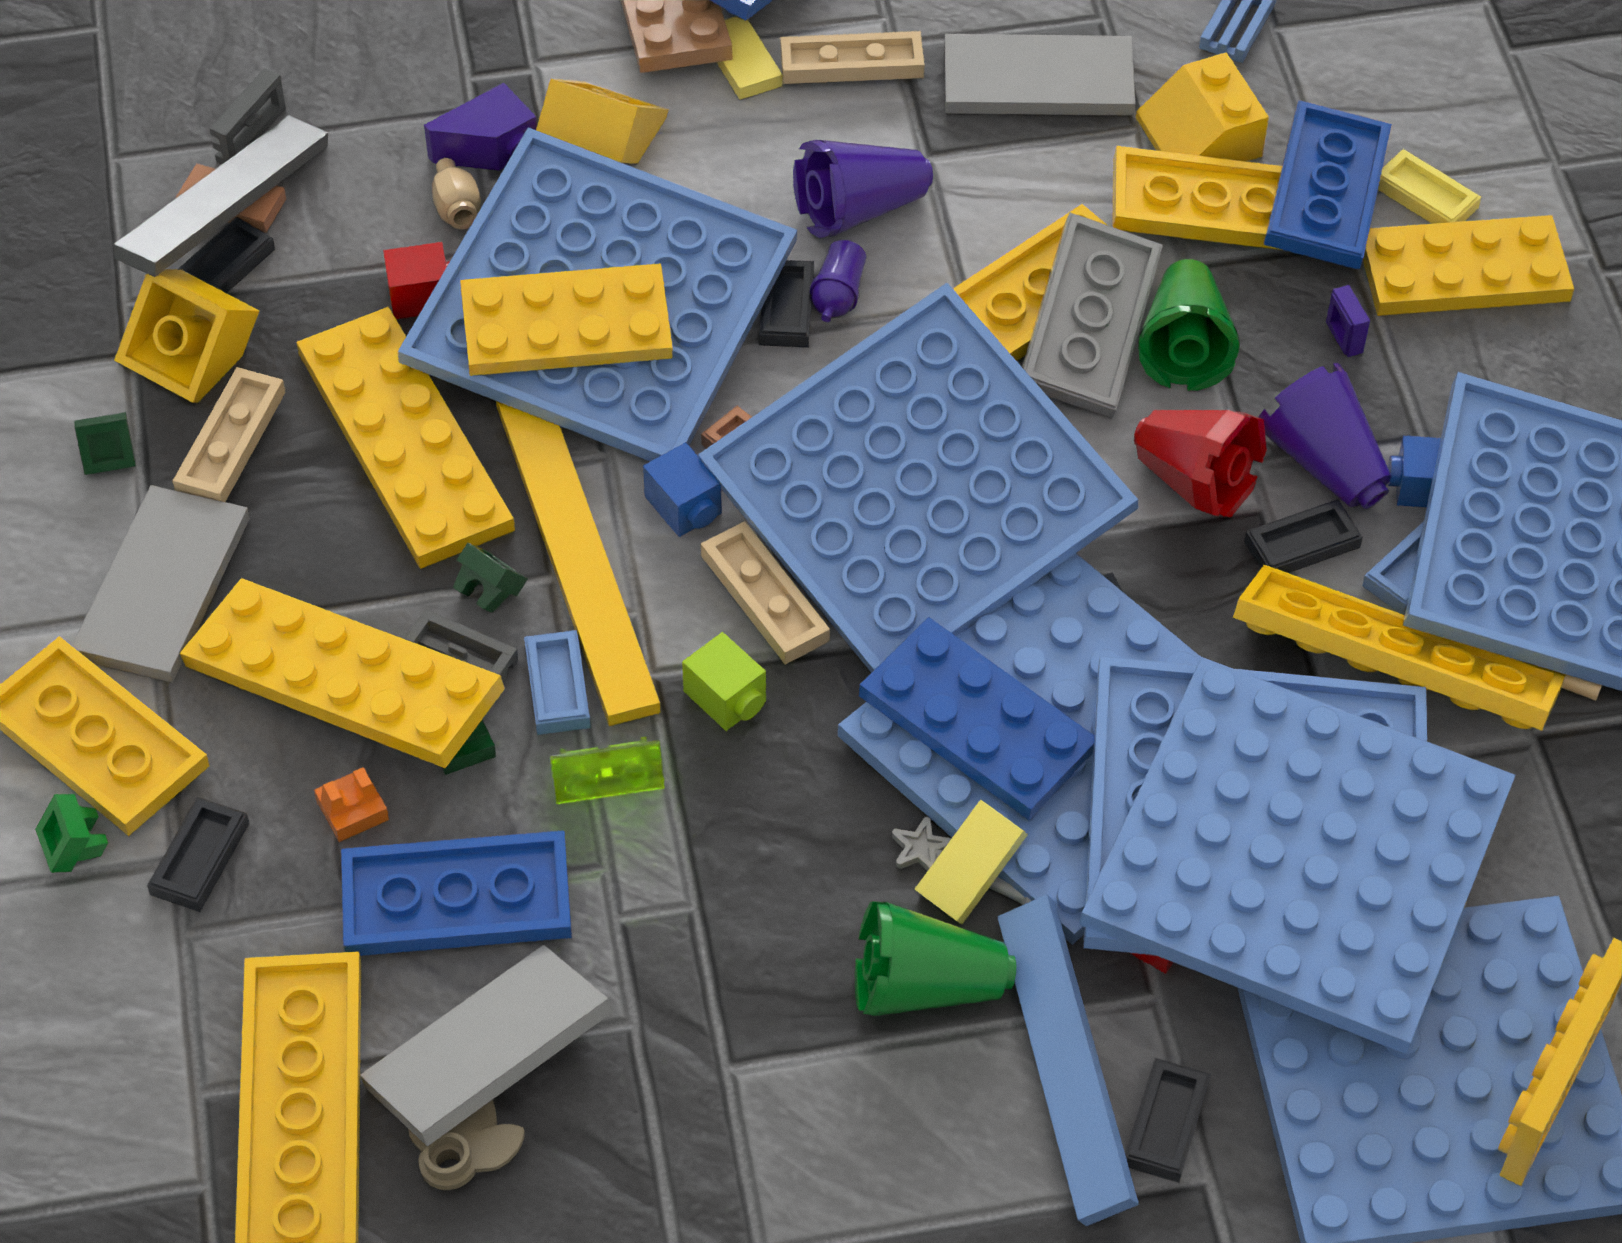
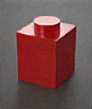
(413, 276)

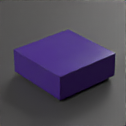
(1347, 321)

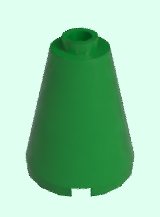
(1188, 330)
(925, 963)

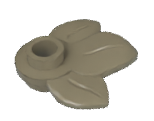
(475, 1143)

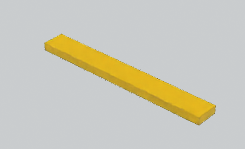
(581, 567)

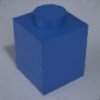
(1414, 470)
(682, 490)

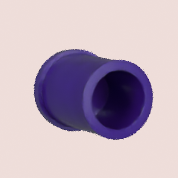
(838, 281)

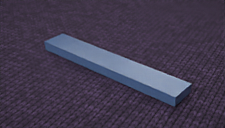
(1068, 1062)

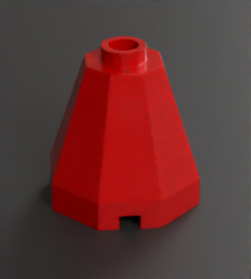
(1203, 455)

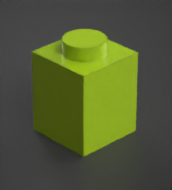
(724, 681)

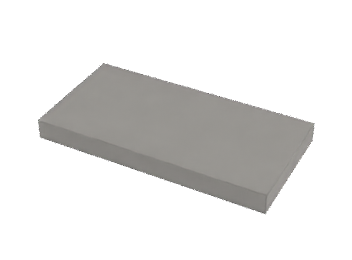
(1039, 74)
(1091, 314)
(161, 583)
(486, 1044)

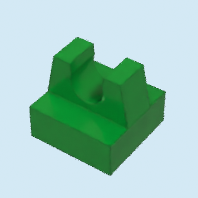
(66, 834)

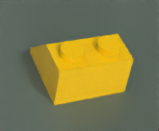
(1206, 113)
(600, 119)
(185, 333)

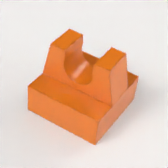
(351, 804)

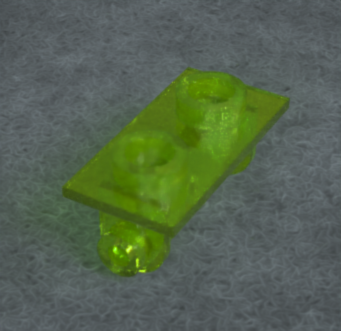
(607, 771)

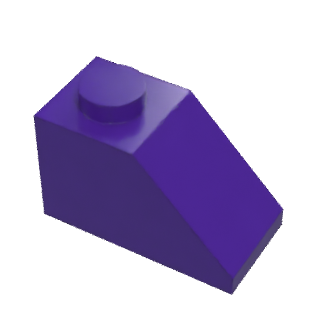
(481, 130)

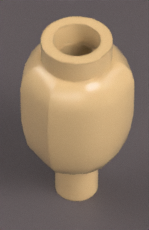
(455, 195)

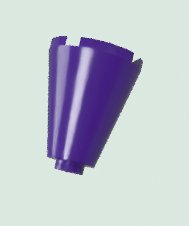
(855, 183)
(1330, 436)

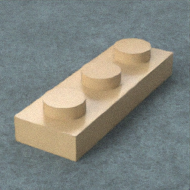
(852, 57)
(229, 435)
(765, 592)

